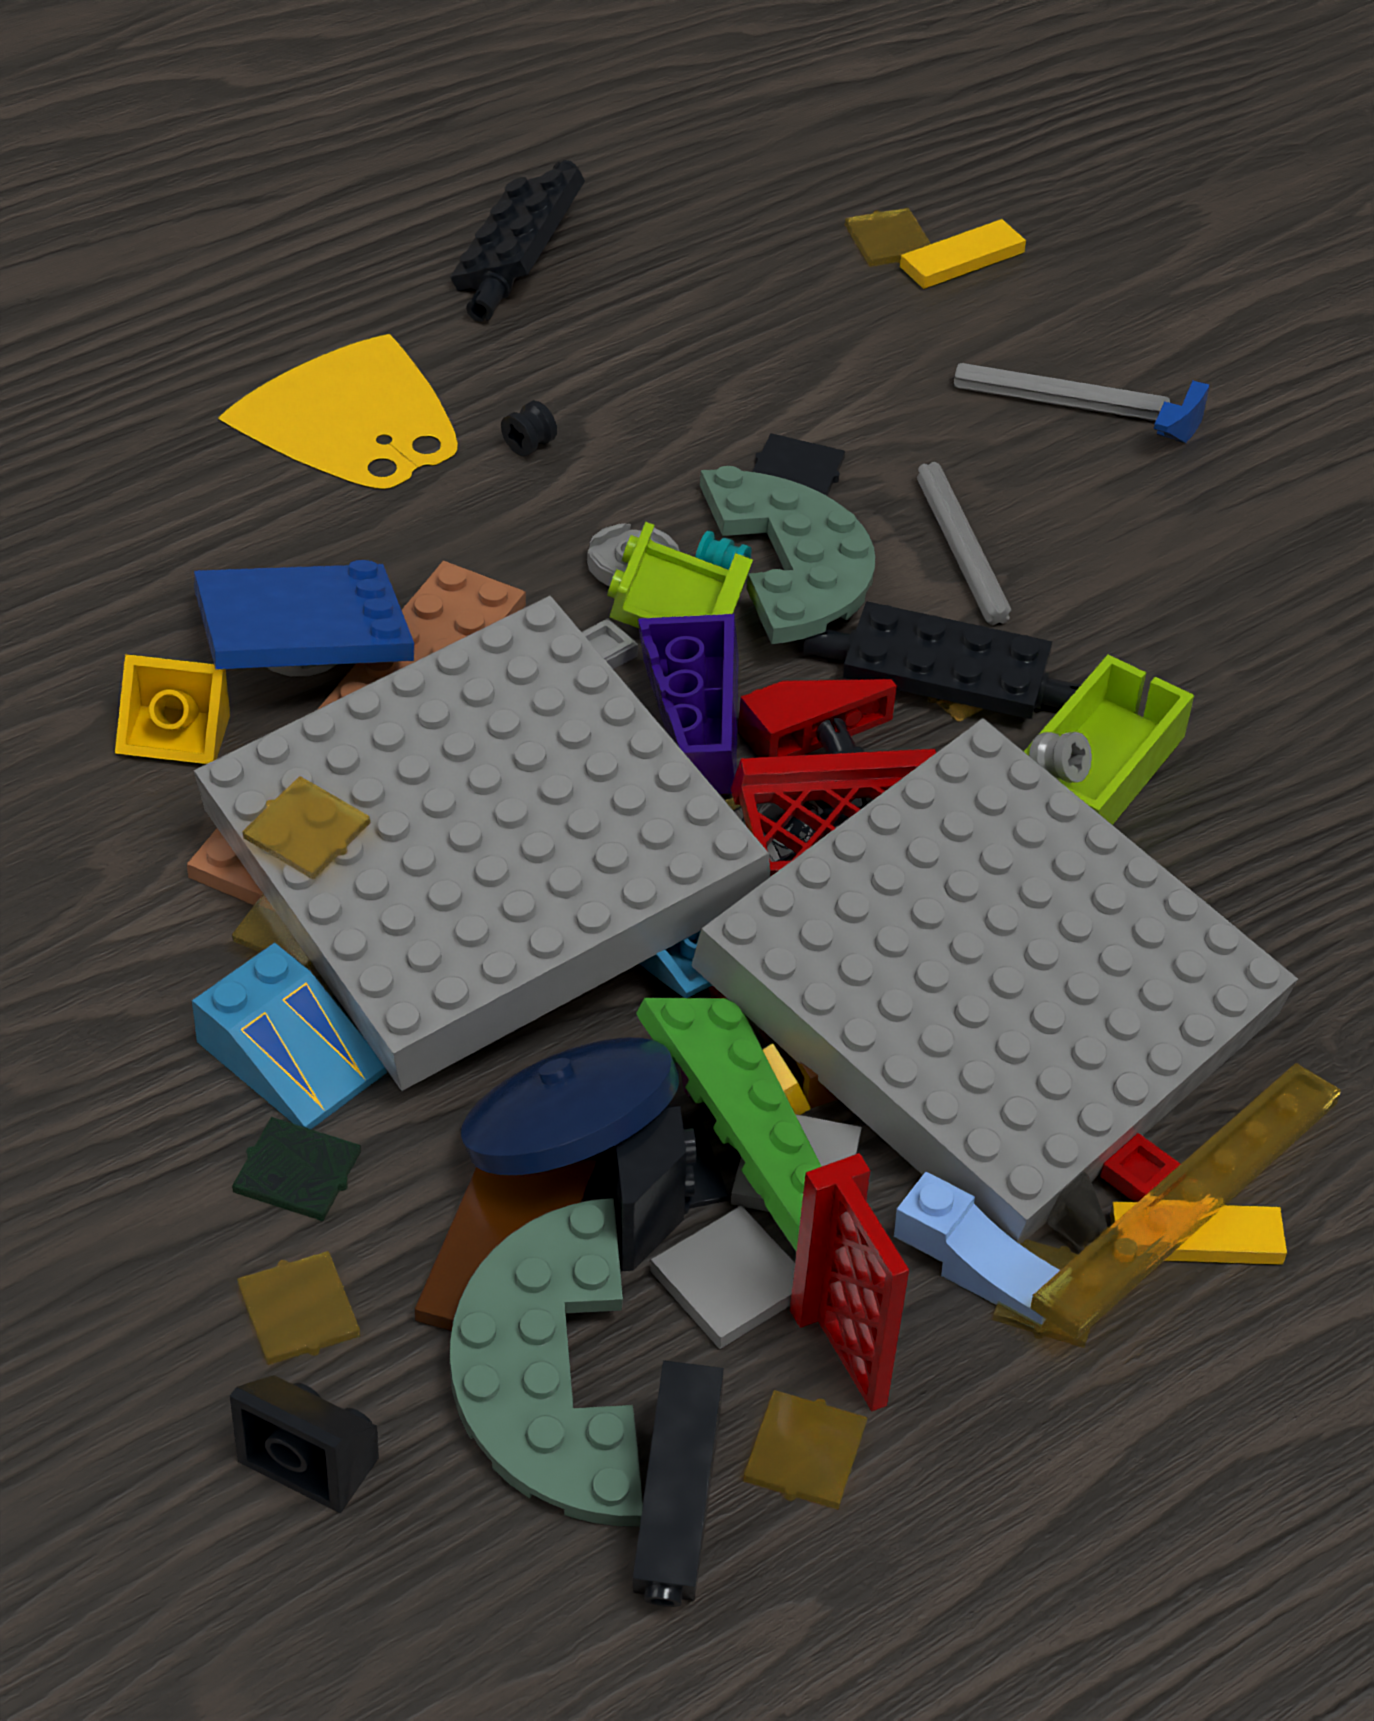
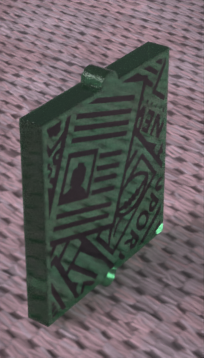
(296, 1169)

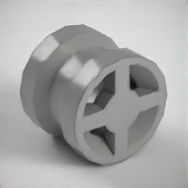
(1063, 755)

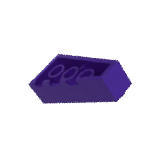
(696, 688)

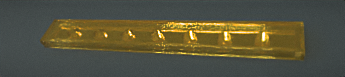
(1184, 1201)

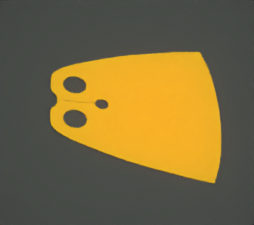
(339, 405)

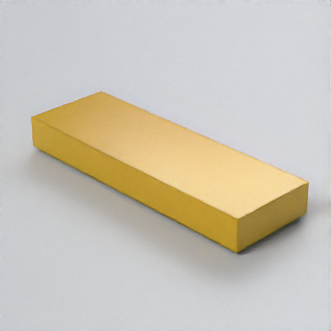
(962, 253)
(1230, 1236)

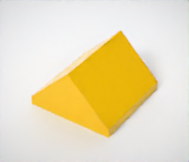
(172, 709)

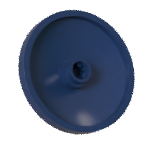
(570, 1106)

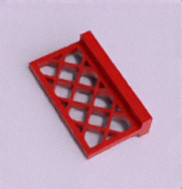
(803, 778)
(849, 1275)

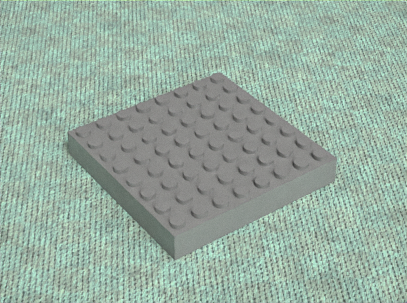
(513, 846)
(993, 977)

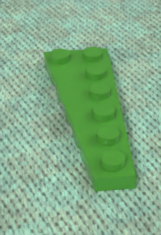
(741, 1090)

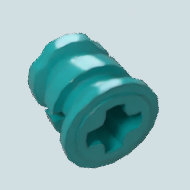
(720, 552)

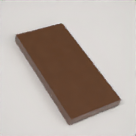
(488, 1215)

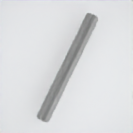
(1058, 391)
(963, 544)

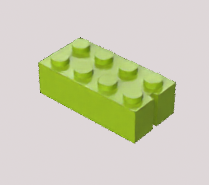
(1122, 743)

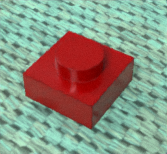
(1137, 1167)

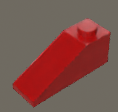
(787, 713)

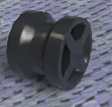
(529, 428)

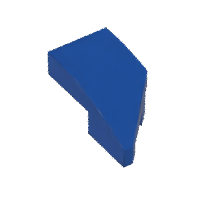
(1182, 421)

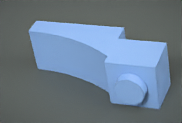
(972, 1248)

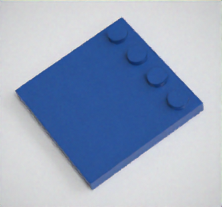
(302, 616)

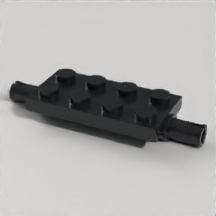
(515, 236)
(946, 660)

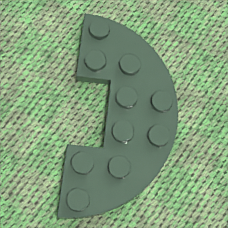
(817, 540)
(515, 1366)

